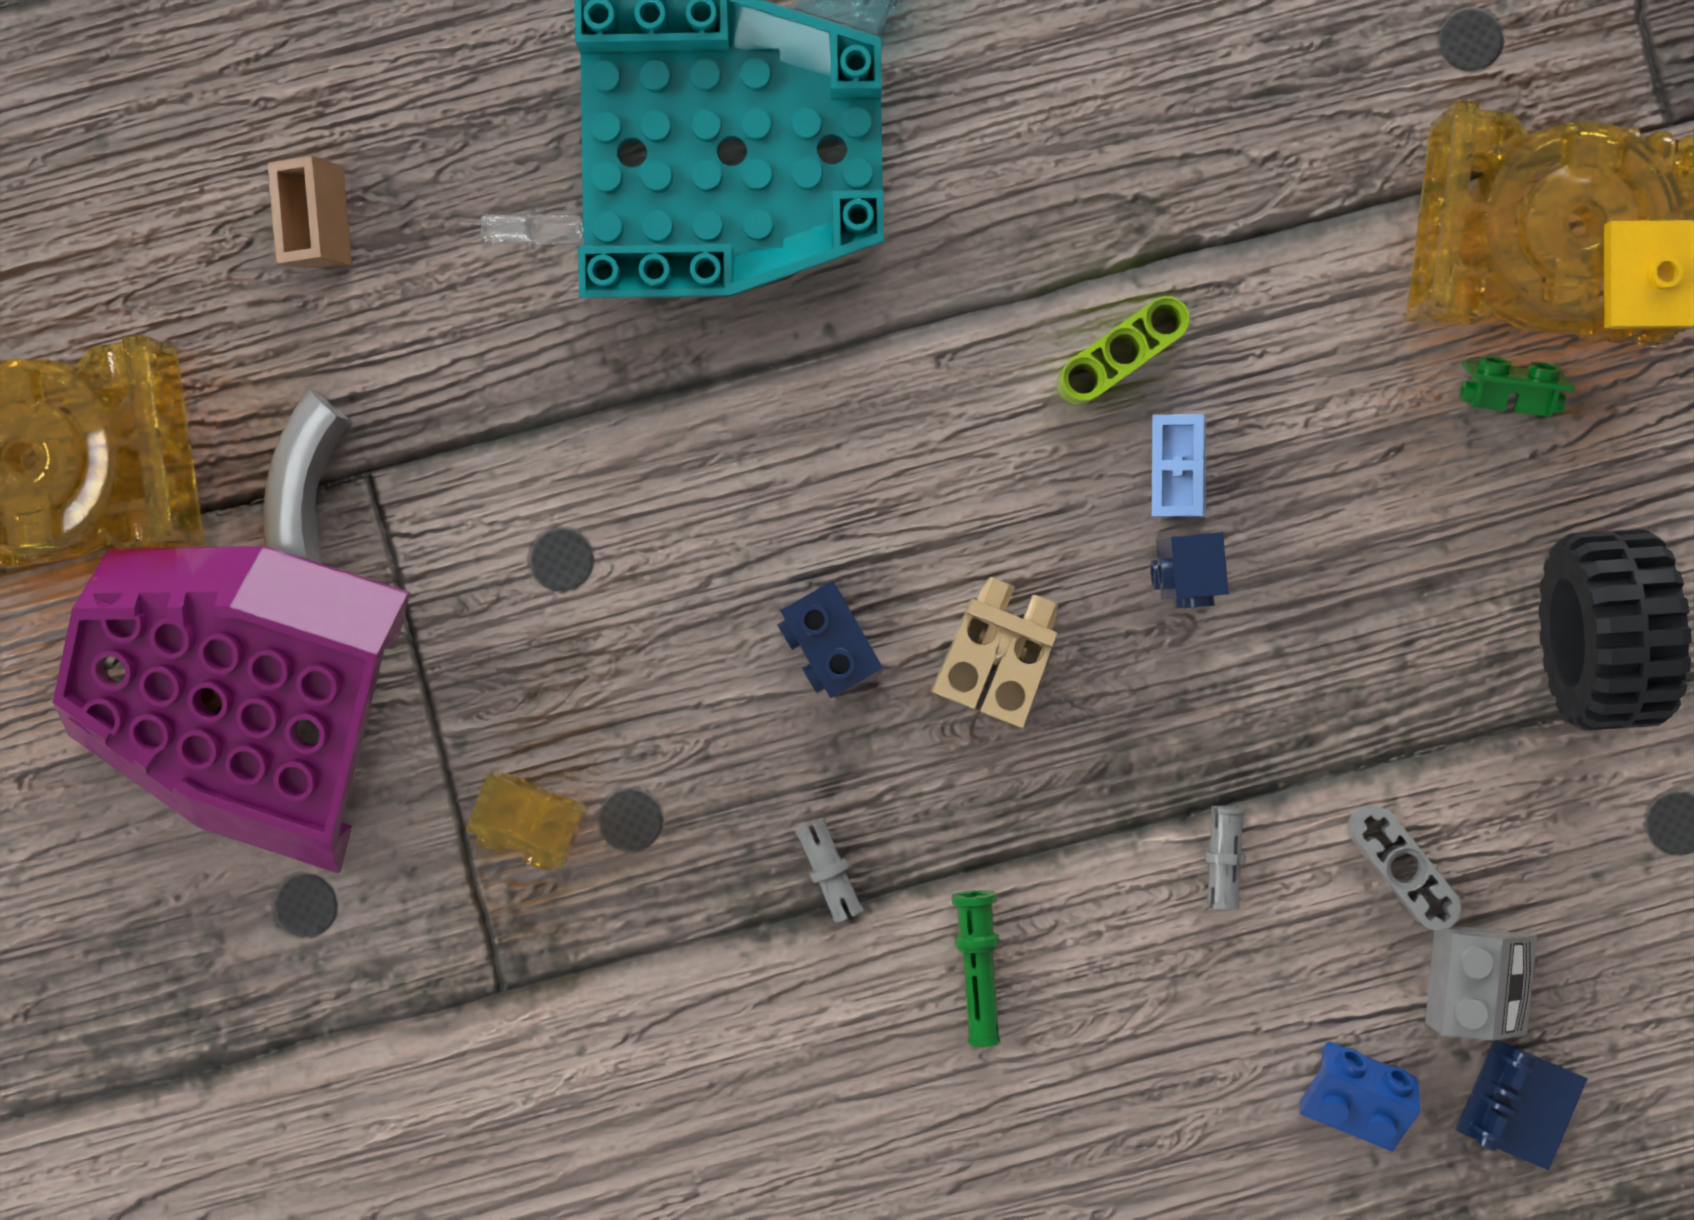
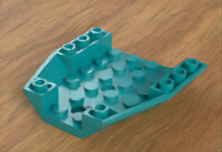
(683, 86)

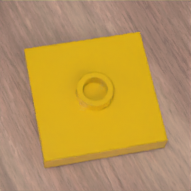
(1649, 274)

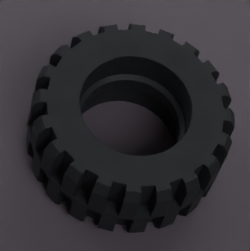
(1614, 629)

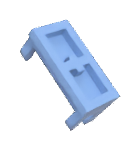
(1179, 466)

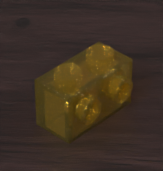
(526, 820)

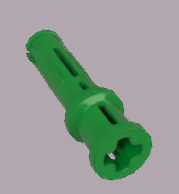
(977, 944)

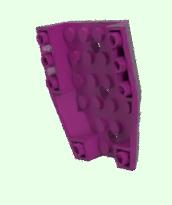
(275, 644)

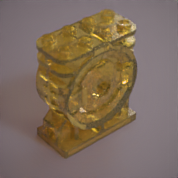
(1601, 179)
(139, 455)

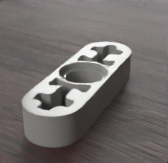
(1416, 904)

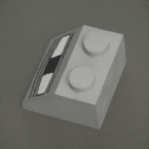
(1480, 983)

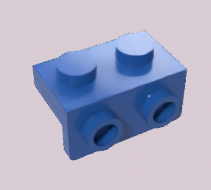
(1362, 1097)

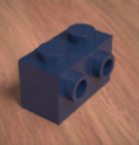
(1190, 569)
(829, 639)

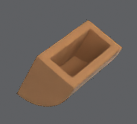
(309, 213)

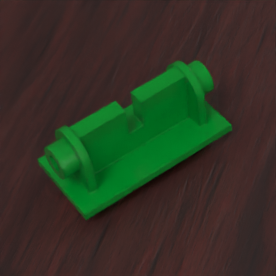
(1535, 386)

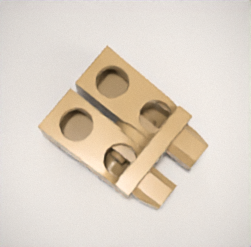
(998, 638)

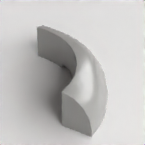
(295, 476)

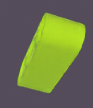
(1144, 340)

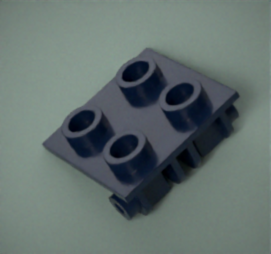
(1521, 1104)

